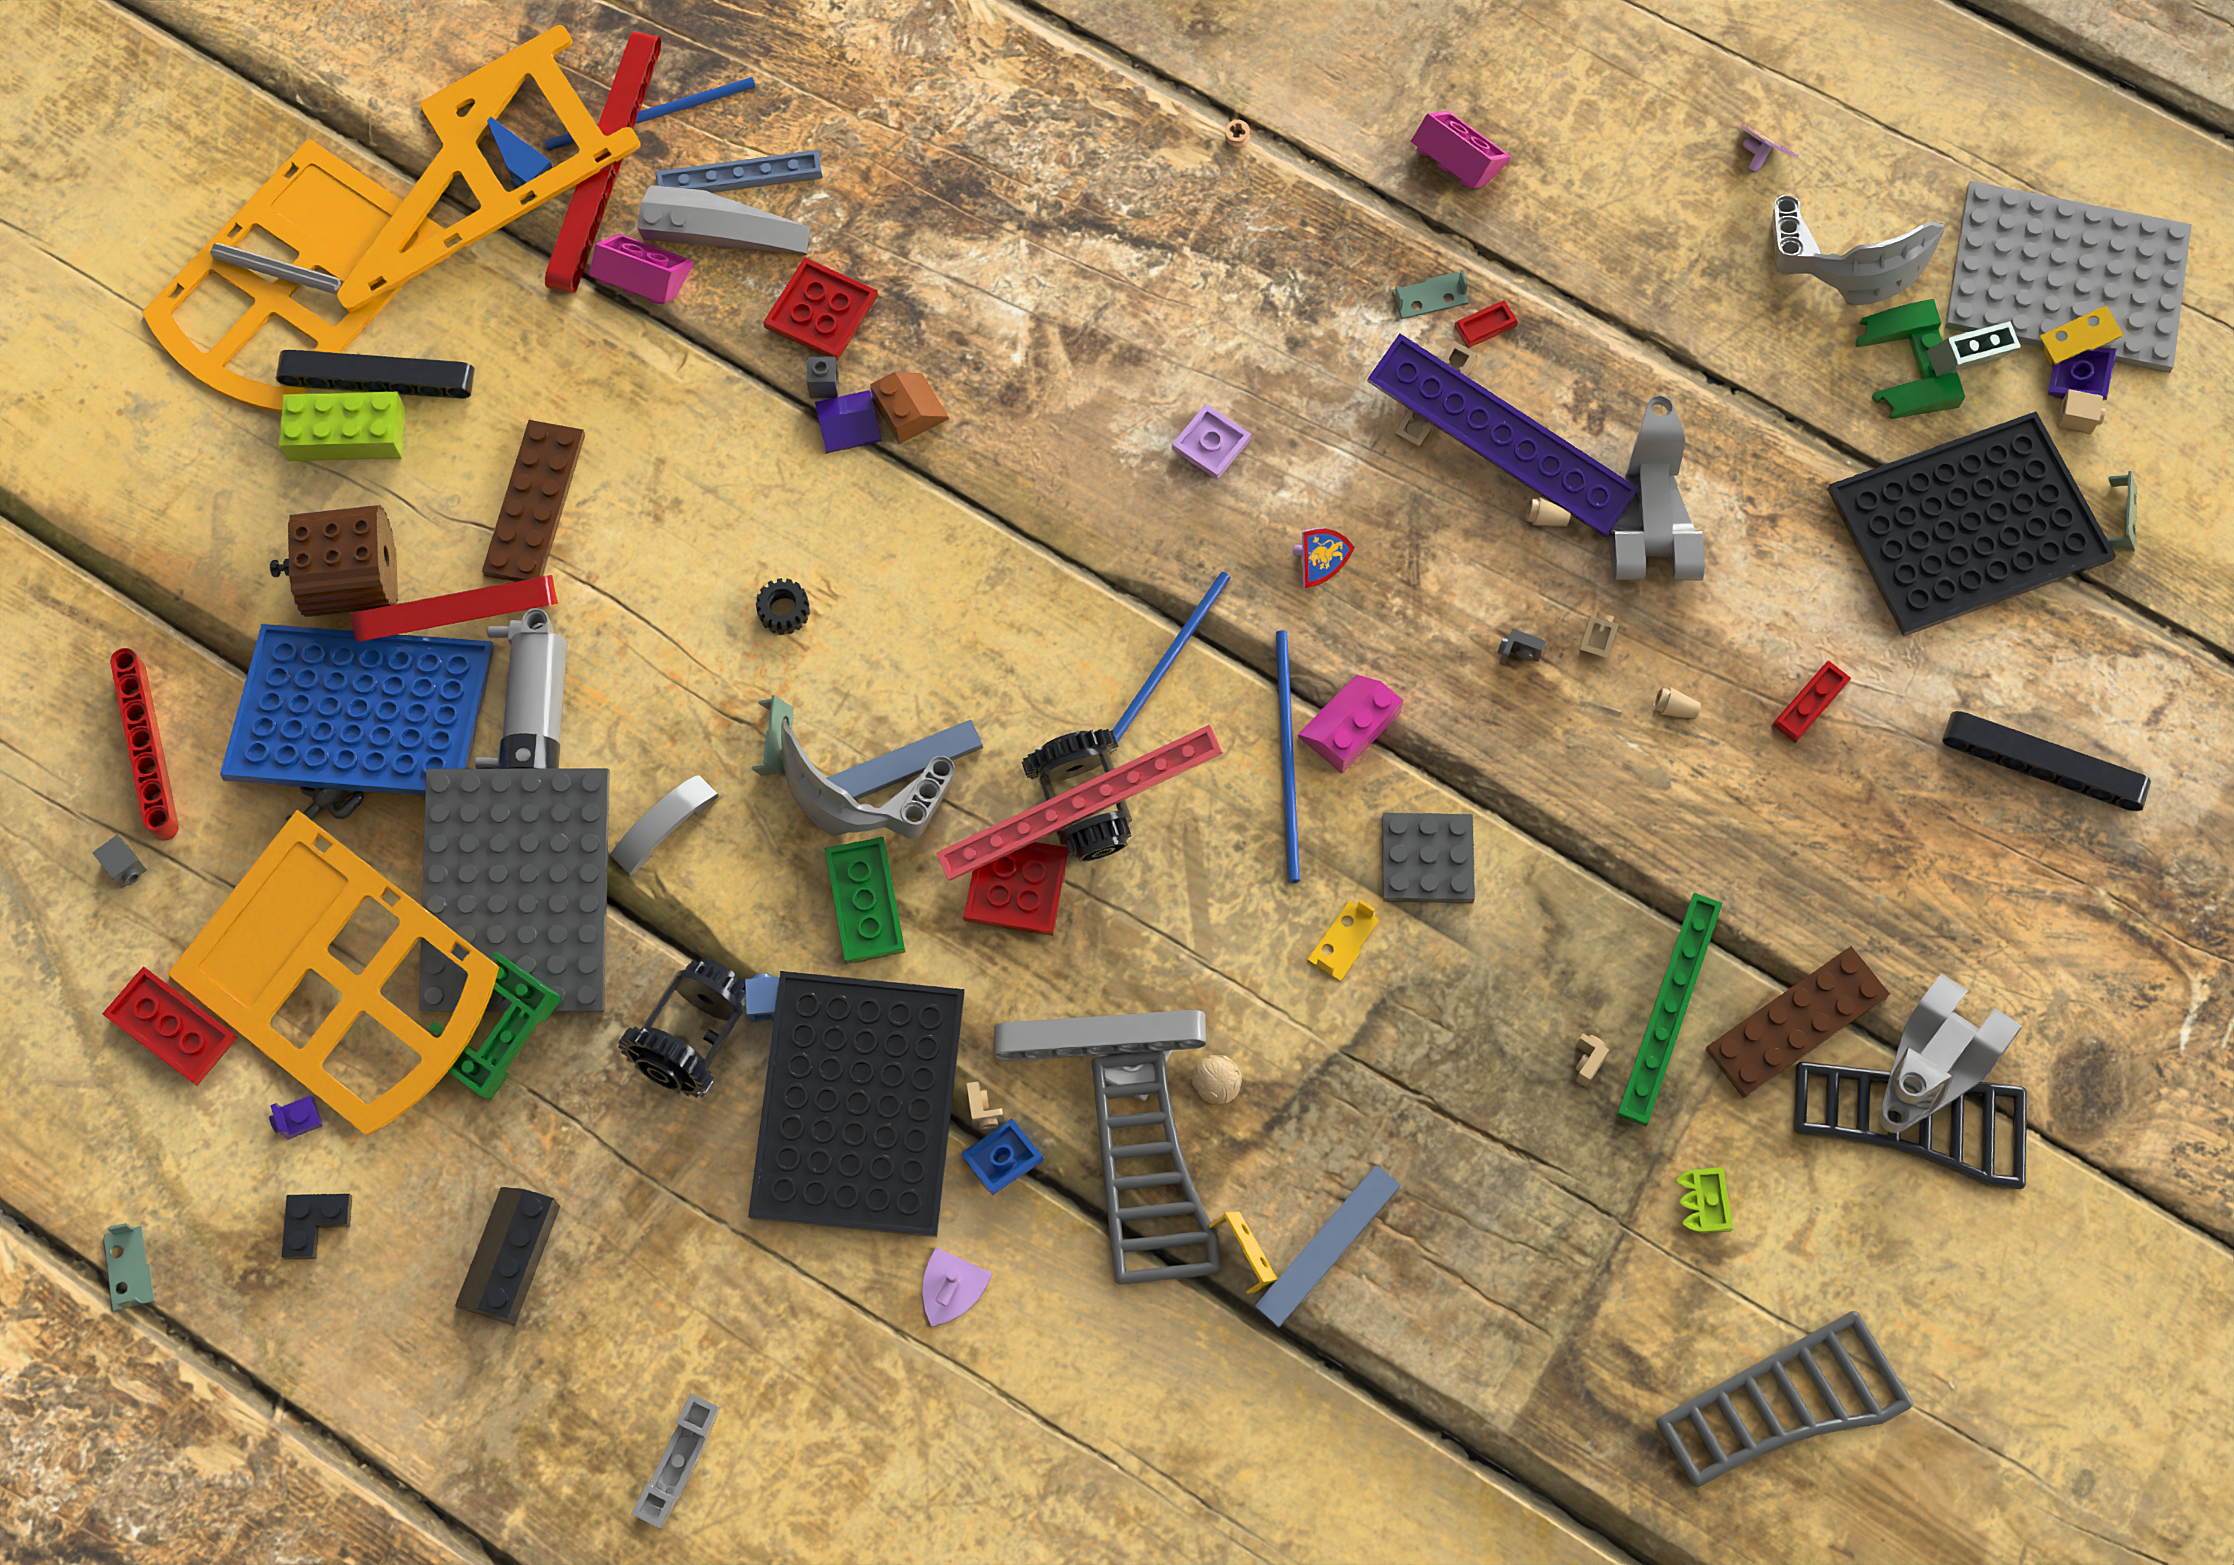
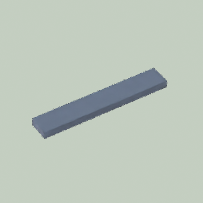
(745, 173)
(907, 760)
(1327, 1246)

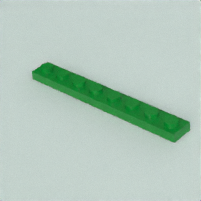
(1669, 1010)

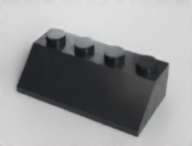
(508, 1254)

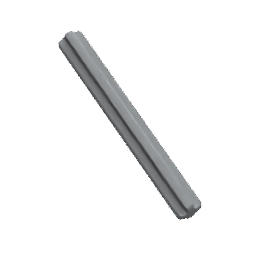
(275, 268)

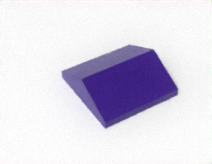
(2084, 372)
(848, 421)

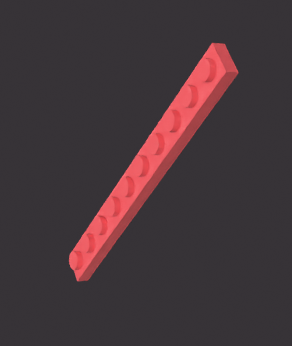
(1080, 802)

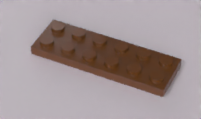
(533, 502)
(1797, 1022)

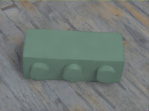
(1973, 348)

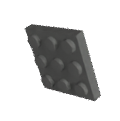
(1428, 857)

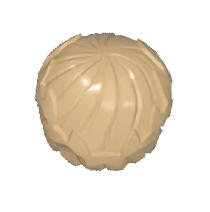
(1216, 1079)

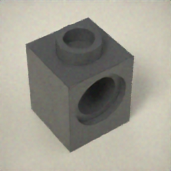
(822, 377)
(119, 861)

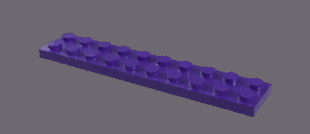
(1503, 435)

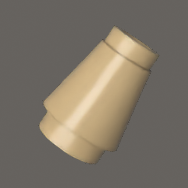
(1545, 513)
(1674, 703)

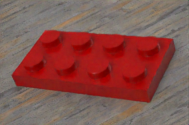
(170, 1026)

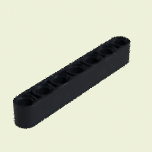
(375, 374)
(2046, 761)

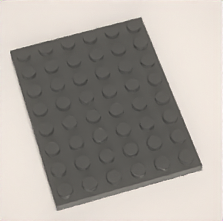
(518, 873)

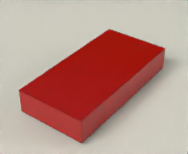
(1486, 324)

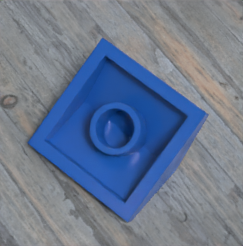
(1002, 1157)

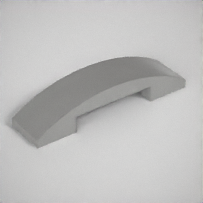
(660, 822)
(677, 1461)

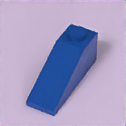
(520, 158)

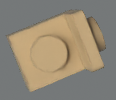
(1599, 634)
(1590, 1064)
(978, 1101)

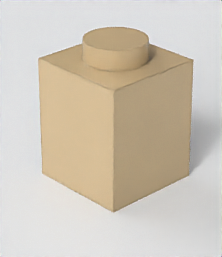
(2081, 411)

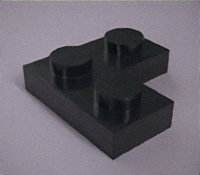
(306, 1215)

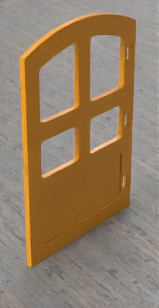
(326, 217)
(281, 928)

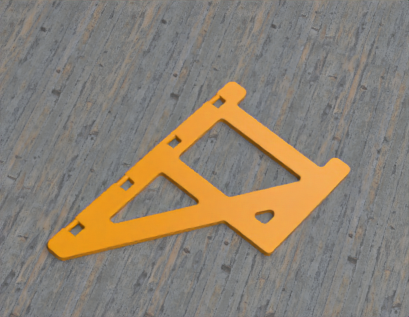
(490, 91)

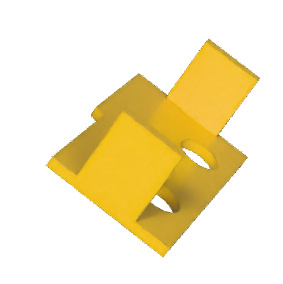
(2081, 336)
(1345, 940)
(1250, 1249)

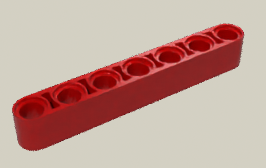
(453, 608)
(150, 754)

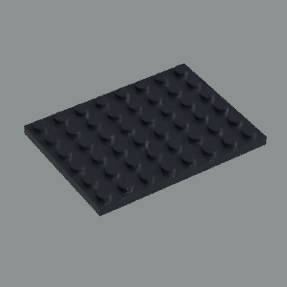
(1970, 523)
(857, 1104)

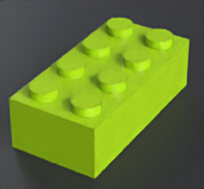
(342, 426)

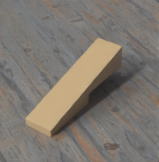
(1415, 428)

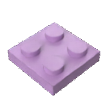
(1211, 441)

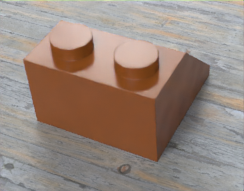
(907, 404)

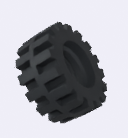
(778, 591)

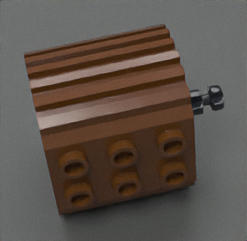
(340, 561)

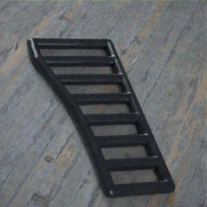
(1924, 1148)

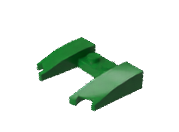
(1921, 326)
(531, 1003)

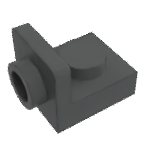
(1524, 645)

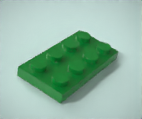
(864, 900)

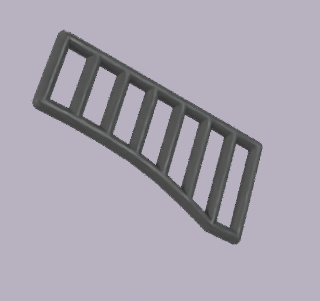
(1180, 1176)
(1810, 1426)

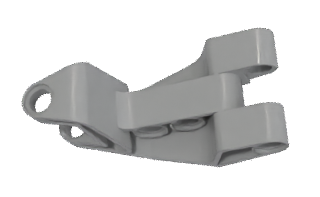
(1657, 517)
(1941, 1055)

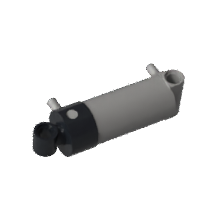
(532, 696)

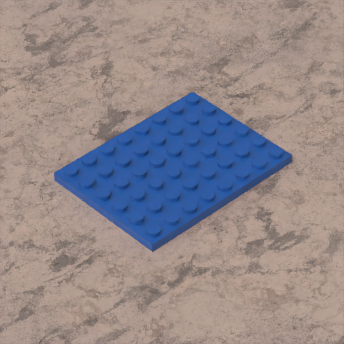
(355, 711)

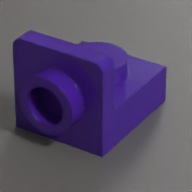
(295, 1117)

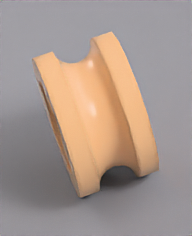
(1232, 127)

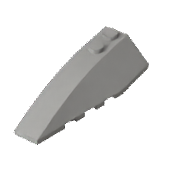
(713, 220)

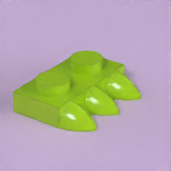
(1708, 1199)

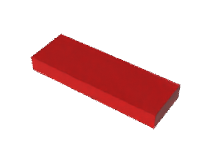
(1811, 701)

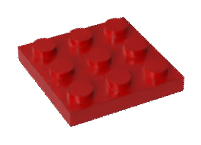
(820, 309)
(1019, 889)

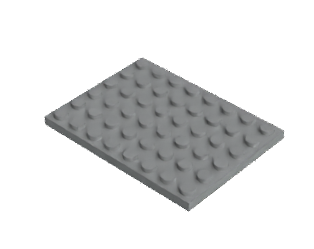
(2060, 259)

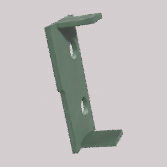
(1431, 294)
(2130, 540)
(772, 760)
(129, 1267)

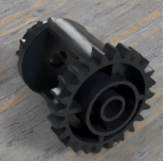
(1070, 757)
(671, 1060)

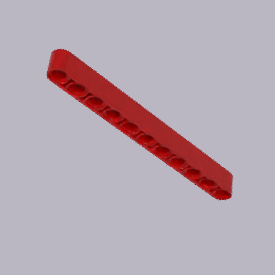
(593, 194)

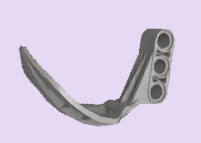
(1863, 273)
(839, 813)

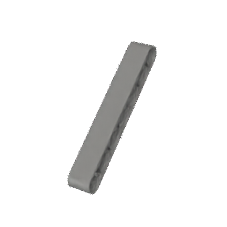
(1100, 1035)

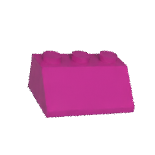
(1459, 149)
(639, 268)
(1352, 721)

